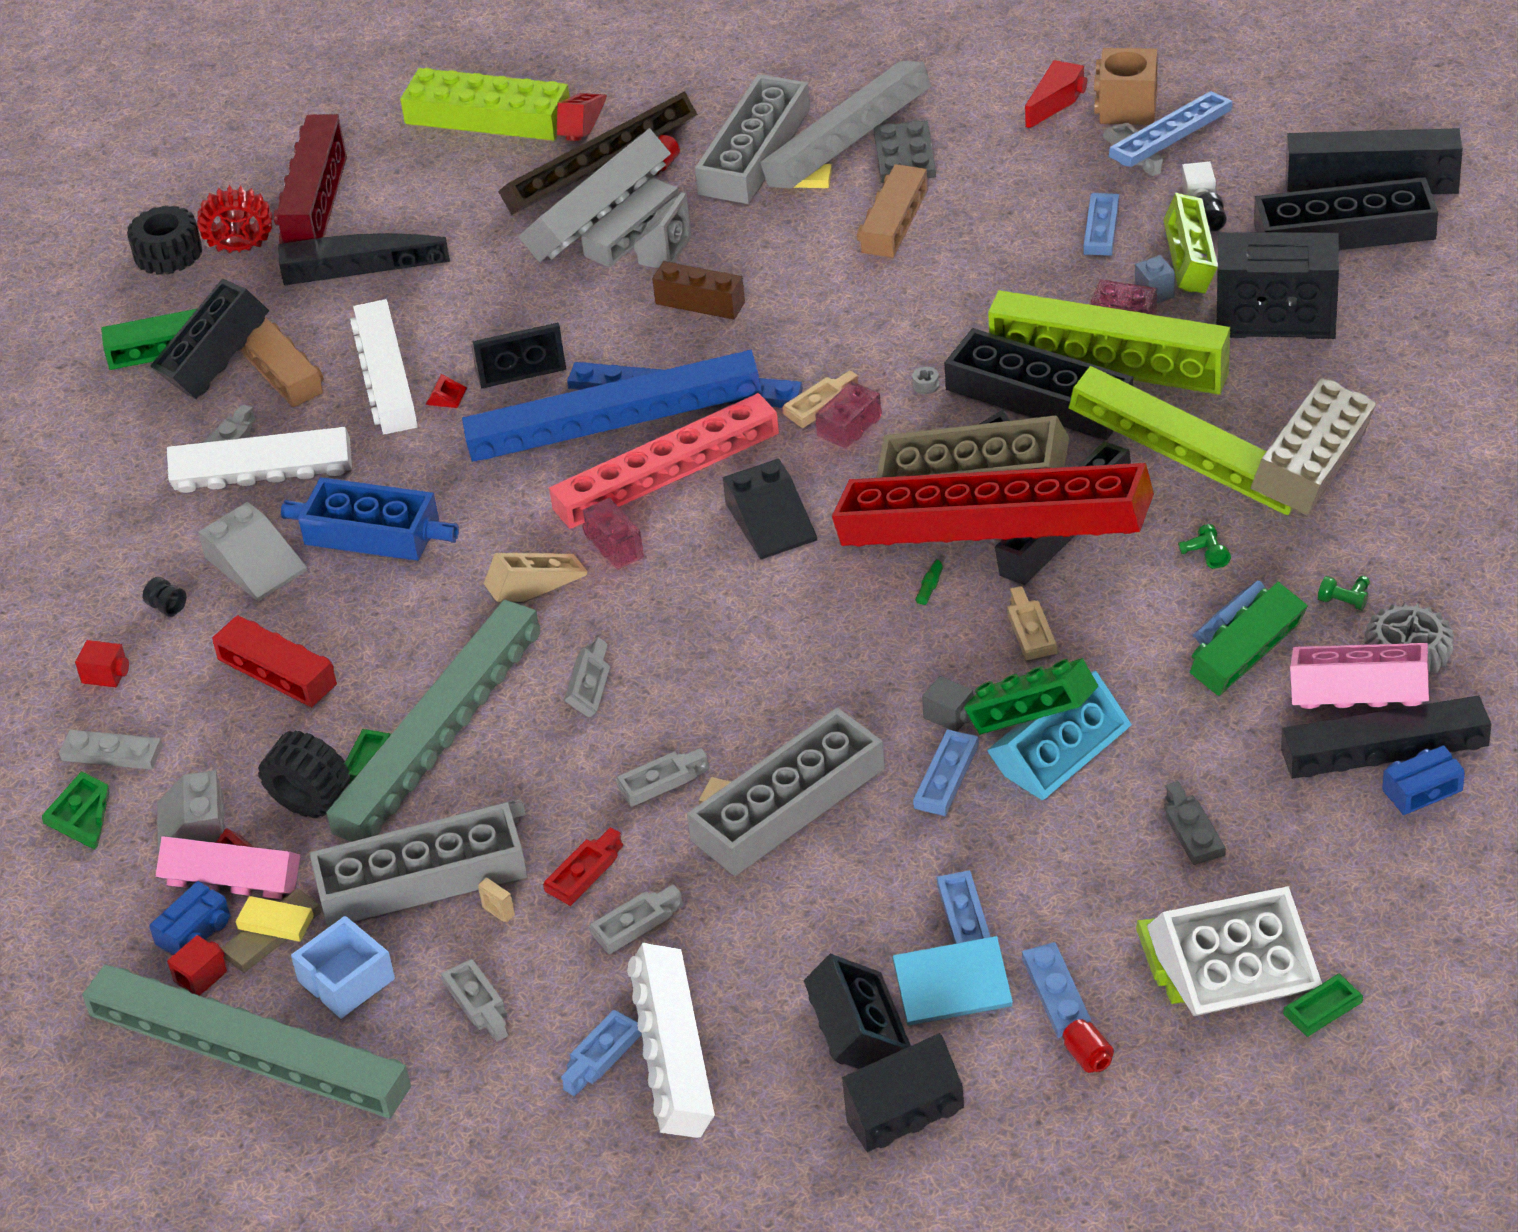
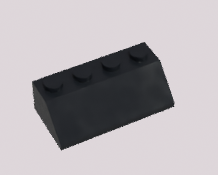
(210, 338)

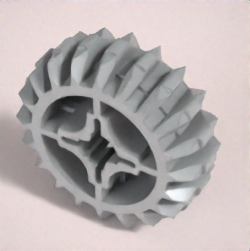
(1413, 625)

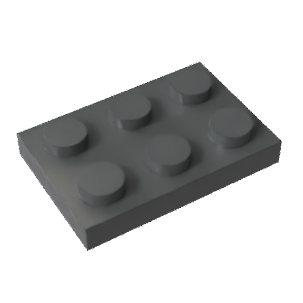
(904, 145)

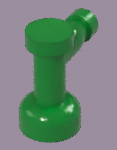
(1215, 555)
(1355, 596)

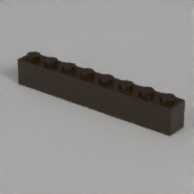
(594, 153)

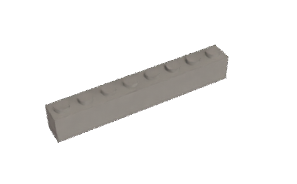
(845, 124)

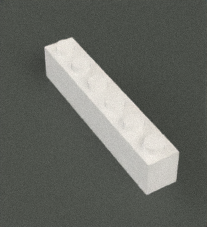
(385, 367)
(259, 459)
(670, 1041)

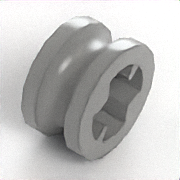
(922, 374)

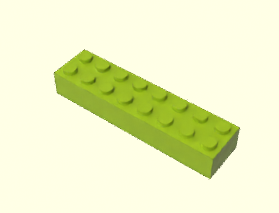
(1123, 341)

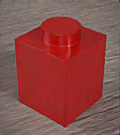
(102, 663)
(197, 965)

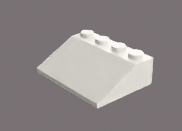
(1235, 951)

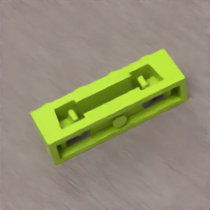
(1188, 242)

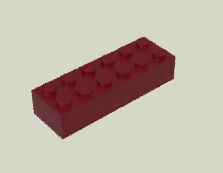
(312, 180)

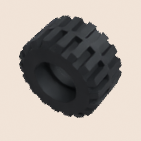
(164, 239)
(304, 774)

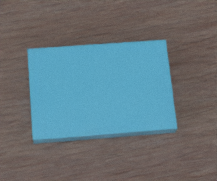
(952, 980)

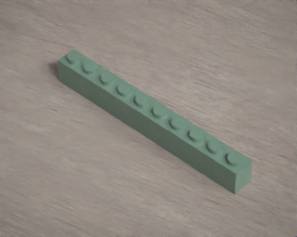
(433, 722)
(248, 1040)

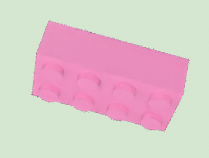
(1360, 675)

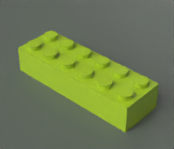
(483, 103)

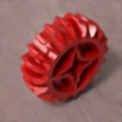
(235, 211)

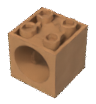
(1126, 86)

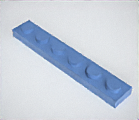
(1170, 129)

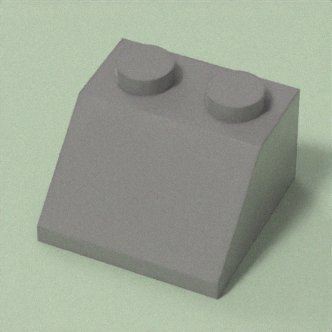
(665, 233)
(192, 809)

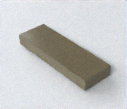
(250, 947)

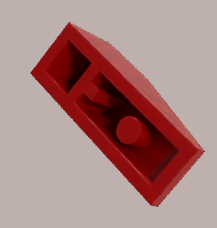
(1055, 91)
(578, 115)

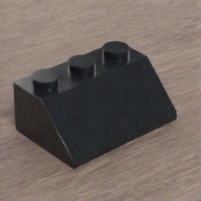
(518, 355)
(855, 1012)
(902, 1093)

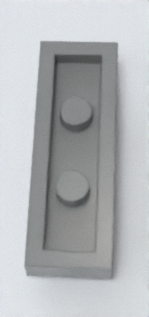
(111, 749)

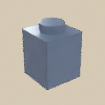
(1156, 274)

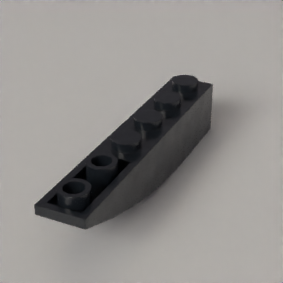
(357, 255)

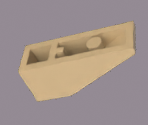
(528, 575)

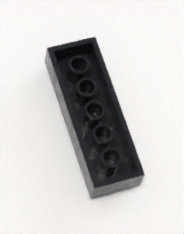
(1375, 156)
(1359, 213)
(1021, 379)

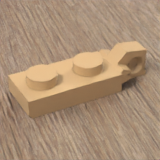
(807, 404)
(1030, 626)

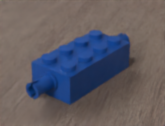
(369, 519)

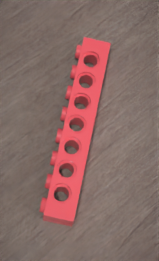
(666, 458)

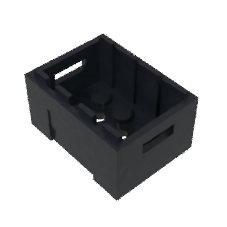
(1292, 274)

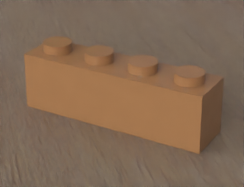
(893, 211)
(283, 364)

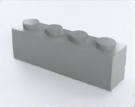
(617, 231)

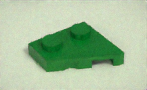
(80, 810)

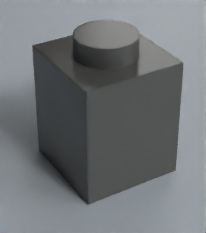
(945, 703)

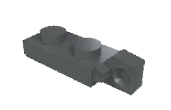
(1192, 826)

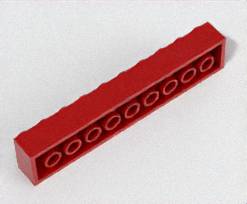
(994, 505)

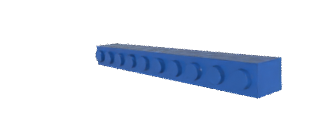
(611, 405)

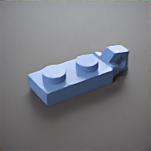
(1227, 613)
(599, 1051)

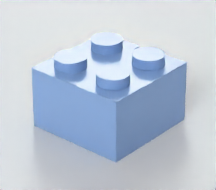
(343, 966)

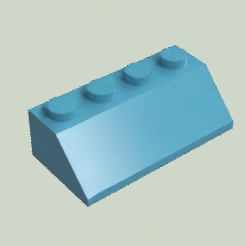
(1054, 747)

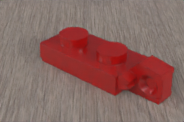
(583, 867)

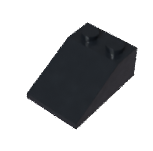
(768, 508)

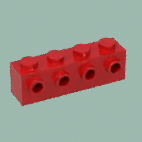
(274, 660)

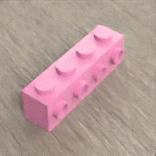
(227, 866)

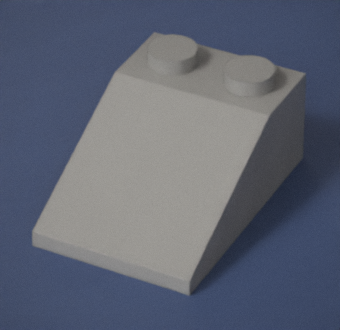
(250, 551)

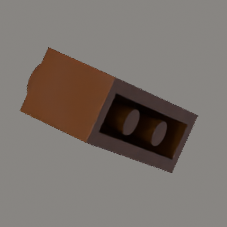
(698, 290)

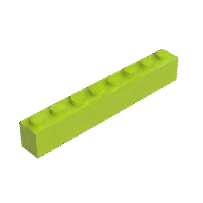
(1171, 432)

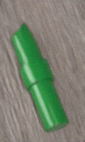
(929, 582)

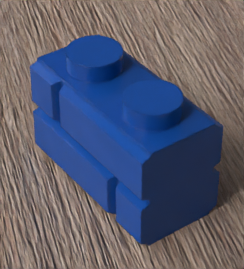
(1423, 779)
(192, 914)

